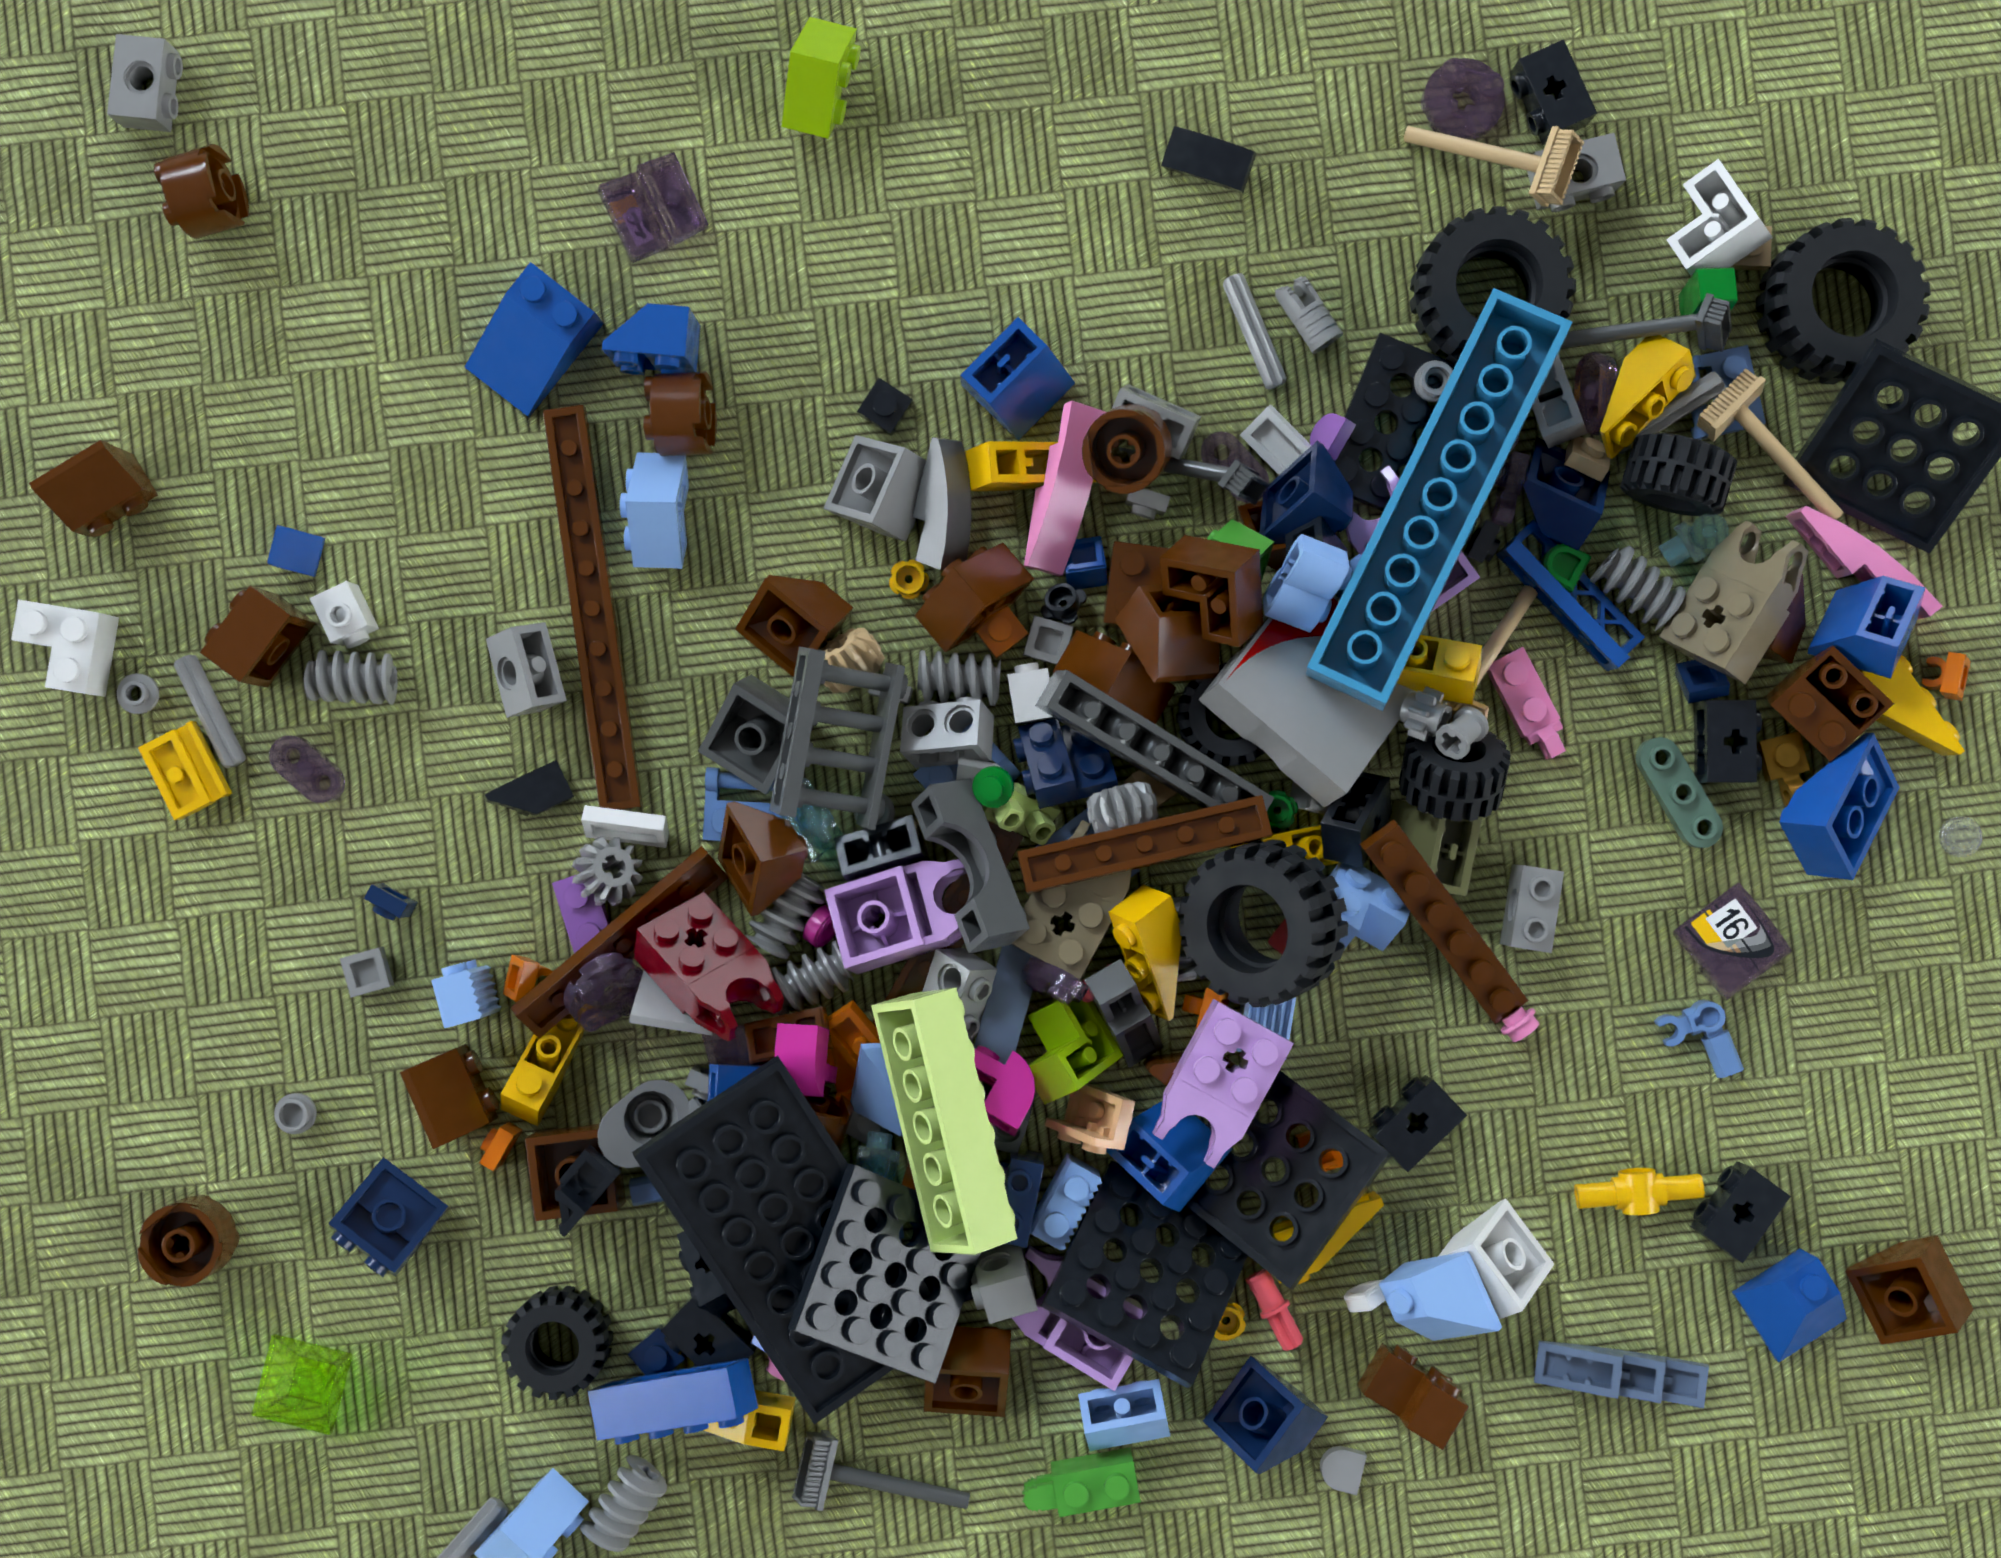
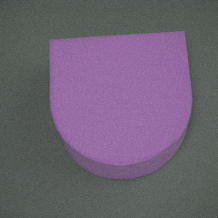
(1332, 432)

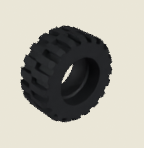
(1496, 236)
(1871, 257)
(1216, 933)

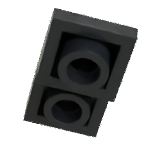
(1208, 159)

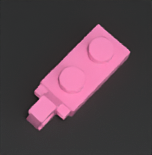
(1527, 701)

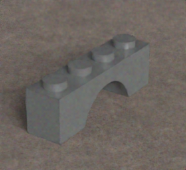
(957, 821)

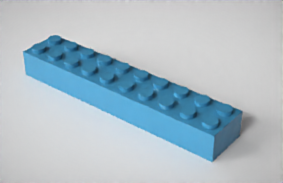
(1438, 499)

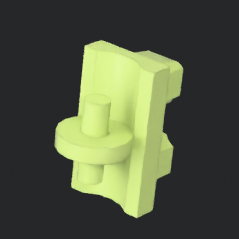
(1024, 816)

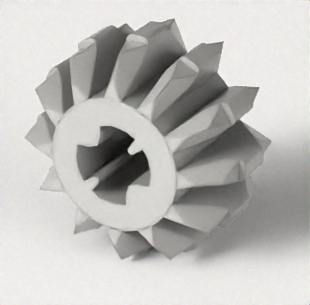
(1122, 806)
(602, 884)

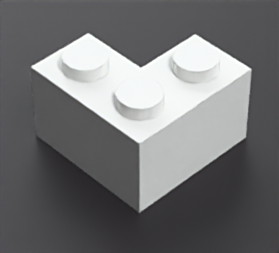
(1726, 228)
(79, 643)

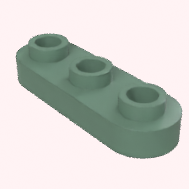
(1665, 780)

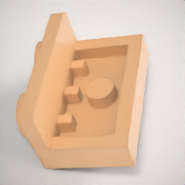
(1096, 1119)

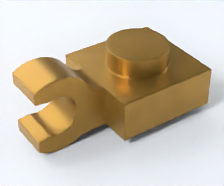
(1784, 760)

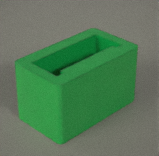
(1715, 281)

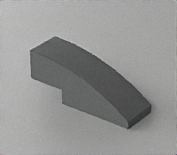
(944, 505)
(1124, 1012)

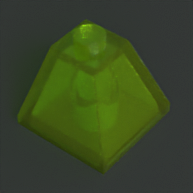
(302, 1384)

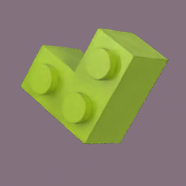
(815, 77)
(1076, 1047)

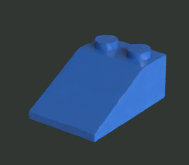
(532, 339)
(1840, 810)

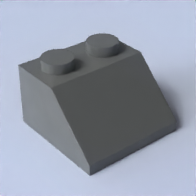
(749, 732)

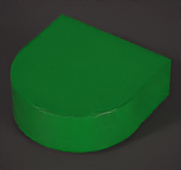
(1565, 564)

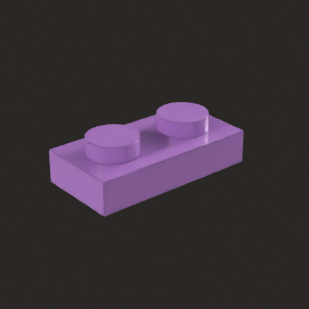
(579, 914)

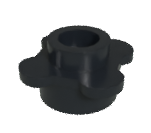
(1061, 594)

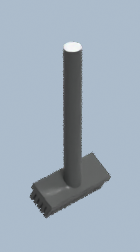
(1711, 323)
(1237, 478)
(818, 1469)

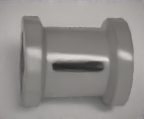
(1467, 727)

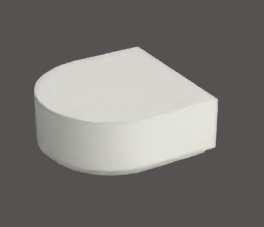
(1364, 1297)

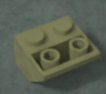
(1443, 844)

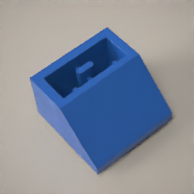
(656, 339)
(1017, 379)
(1870, 623)
(1167, 1167)

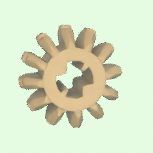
(853, 650)

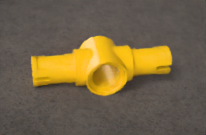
(1639, 1191)

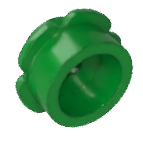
(1288, 809)

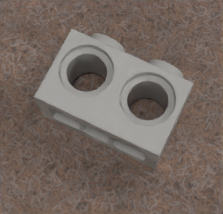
(1557, 408)
(1179, 421)
(946, 741)
(969, 975)

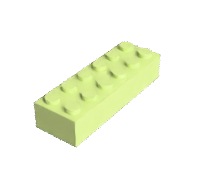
(944, 1122)

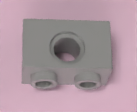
(133, 63)
(1601, 171)
(526, 669)
(1531, 908)
(1003, 1283)

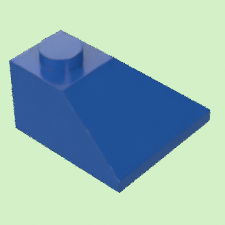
(1792, 1303)

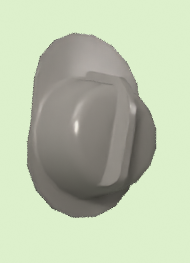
(640, 1118)

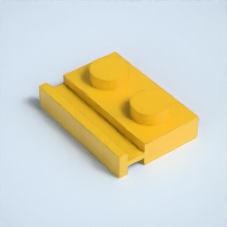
(185, 770)

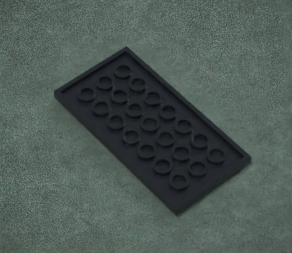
(753, 1194)

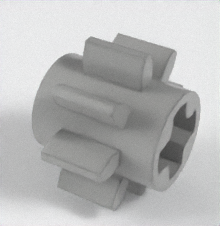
(1425, 713)

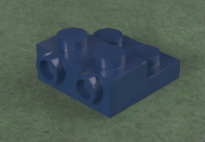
(1062, 763)
(1022, 1187)
(387, 1218)

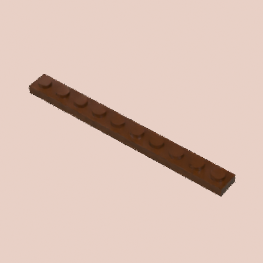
(592, 608)

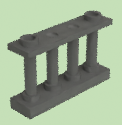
(806, 712)

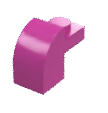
(805, 1056)
(1011, 1088)

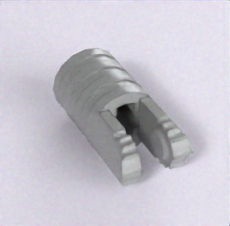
(1308, 314)

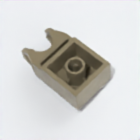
(1736, 604)
(1086, 904)

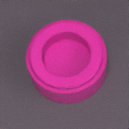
(819, 928)

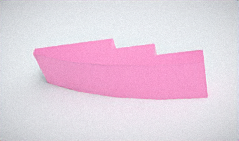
(1063, 497)
(1851, 553)

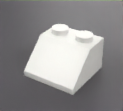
(1505, 1257)

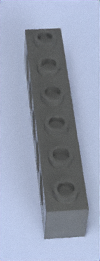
(1143, 743)

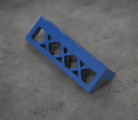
(1564, 605)

